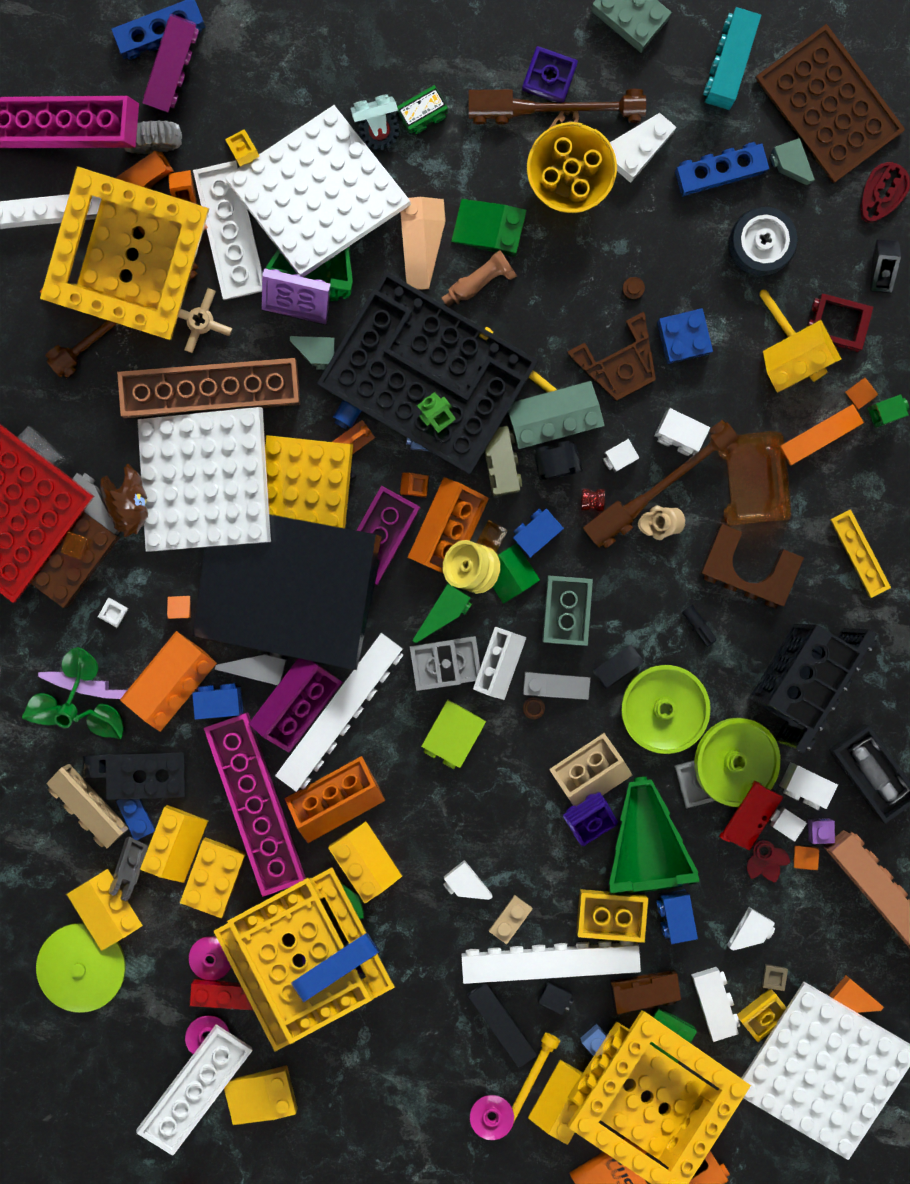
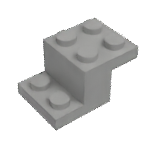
(445, 663)

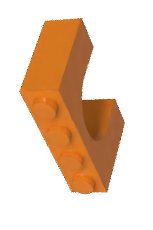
(148, 173)

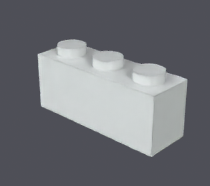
(499, 663)
(716, 1003)

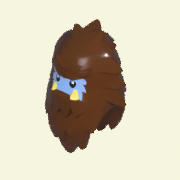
(128, 503)

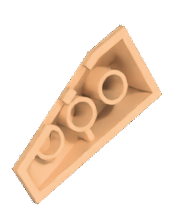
(422, 235)

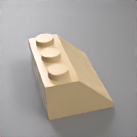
(591, 770)

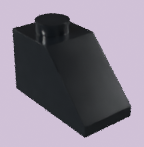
(885, 265)

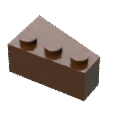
(645, 991)

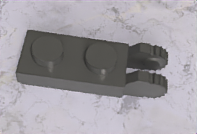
(128, 867)

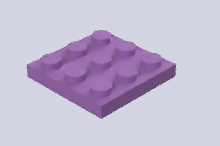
(295, 296)

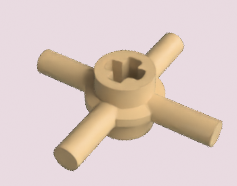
(203, 328)

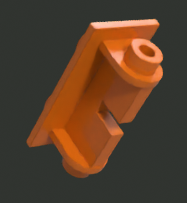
(358, 435)

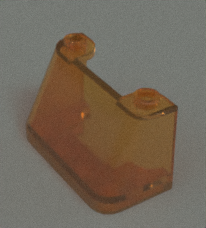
(758, 480)

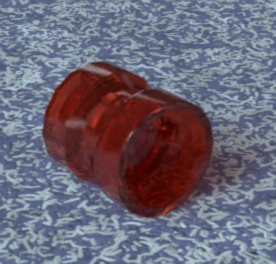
(592, 499)

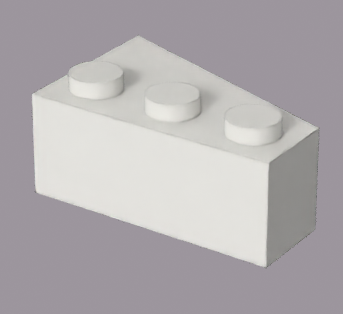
(640, 144)

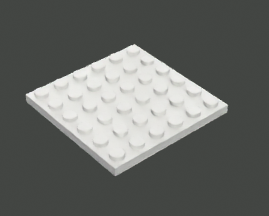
(318, 191)
(204, 479)
(826, 1070)

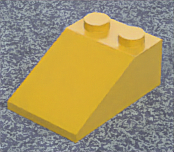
(261, 1096)

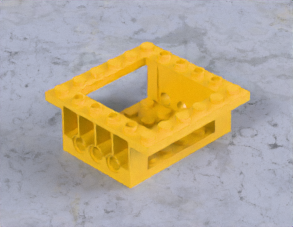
(159, 273)
(267, 968)
(694, 1112)

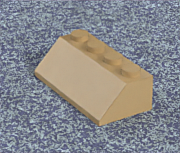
(87, 806)

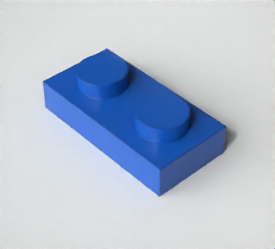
(136, 817)

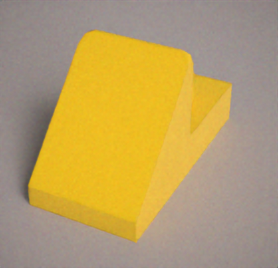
(242, 148)

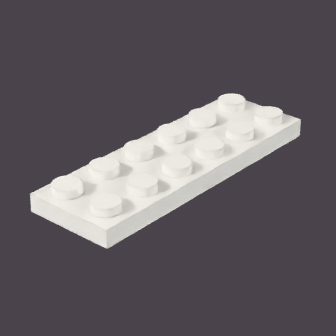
(229, 233)
(194, 1090)

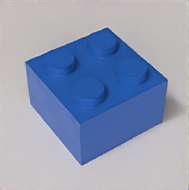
(684, 336)
(217, 702)
(677, 916)

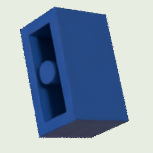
(537, 532)

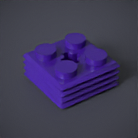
(543, 62)
(590, 818)

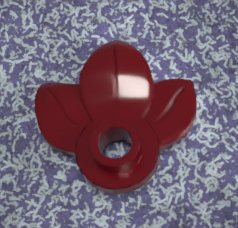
(767, 864)

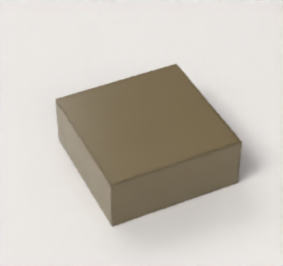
(774, 977)

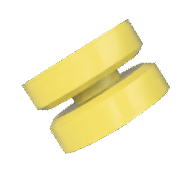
(471, 566)

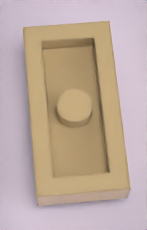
(510, 919)

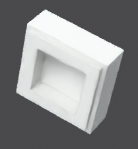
(113, 612)

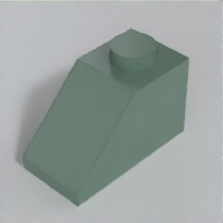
(792, 161)
(316, 350)

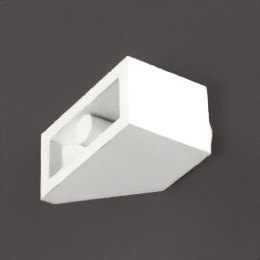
(466, 883)
(751, 930)

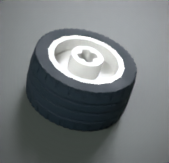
(764, 224)

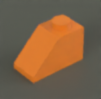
(182, 186)
(854, 997)

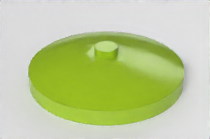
(665, 709)
(733, 757)
(77, 972)

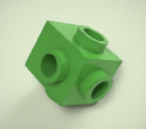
(436, 412)

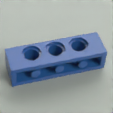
(147, 24)
(751, 152)

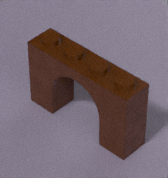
(719, 567)

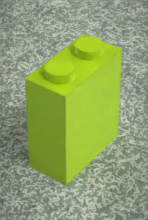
(453, 734)

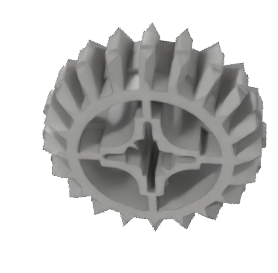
(156, 136)

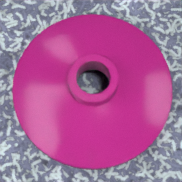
(197, 959)
(194, 1033)
(491, 1128)

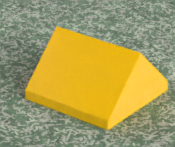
(762, 1014)

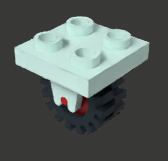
(377, 123)

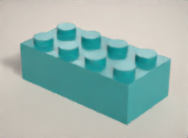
(732, 59)

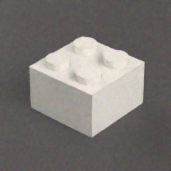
(681, 432)
(808, 785)

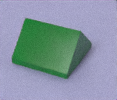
(514, 575)

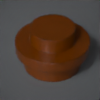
(633, 288)
(533, 708)

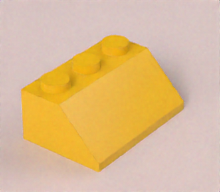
(800, 356)
(174, 844)
(365, 862)
(102, 913)
(553, 1107)

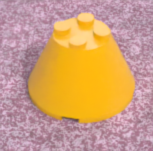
(571, 167)

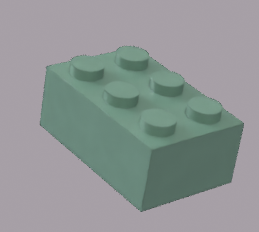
(633, 19)
(567, 610)

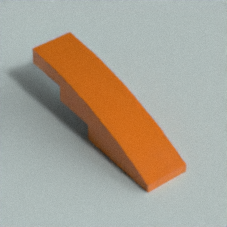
(821, 434)

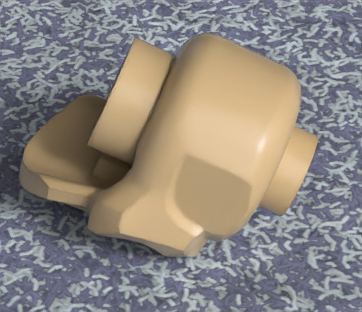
(662, 522)

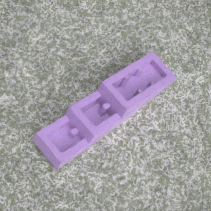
(93, 688)

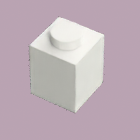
(620, 456)
(787, 823)

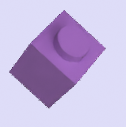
(821, 831)

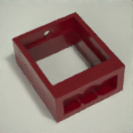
(861, 326)

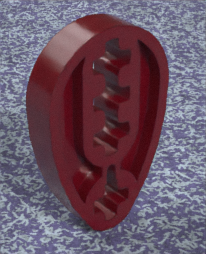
(895, 194)

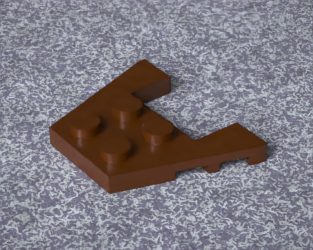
(625, 369)

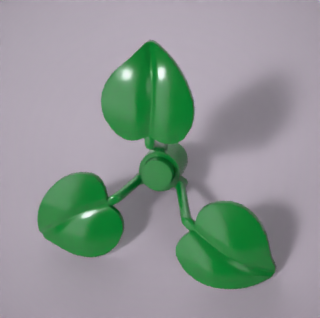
(44, 710)

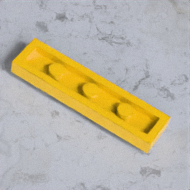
(860, 553)

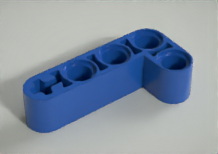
(335, 967)

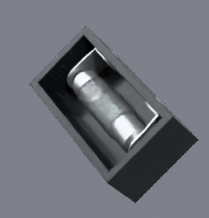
(873, 773)

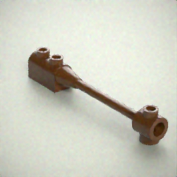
(502, 106)
(64, 359)
(619, 517)

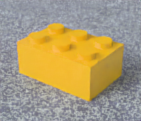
(213, 877)
(612, 916)

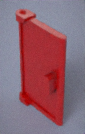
(743, 826)

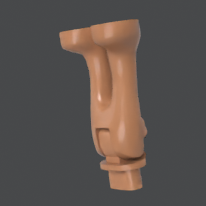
(472, 284)

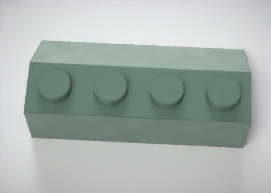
(555, 415)

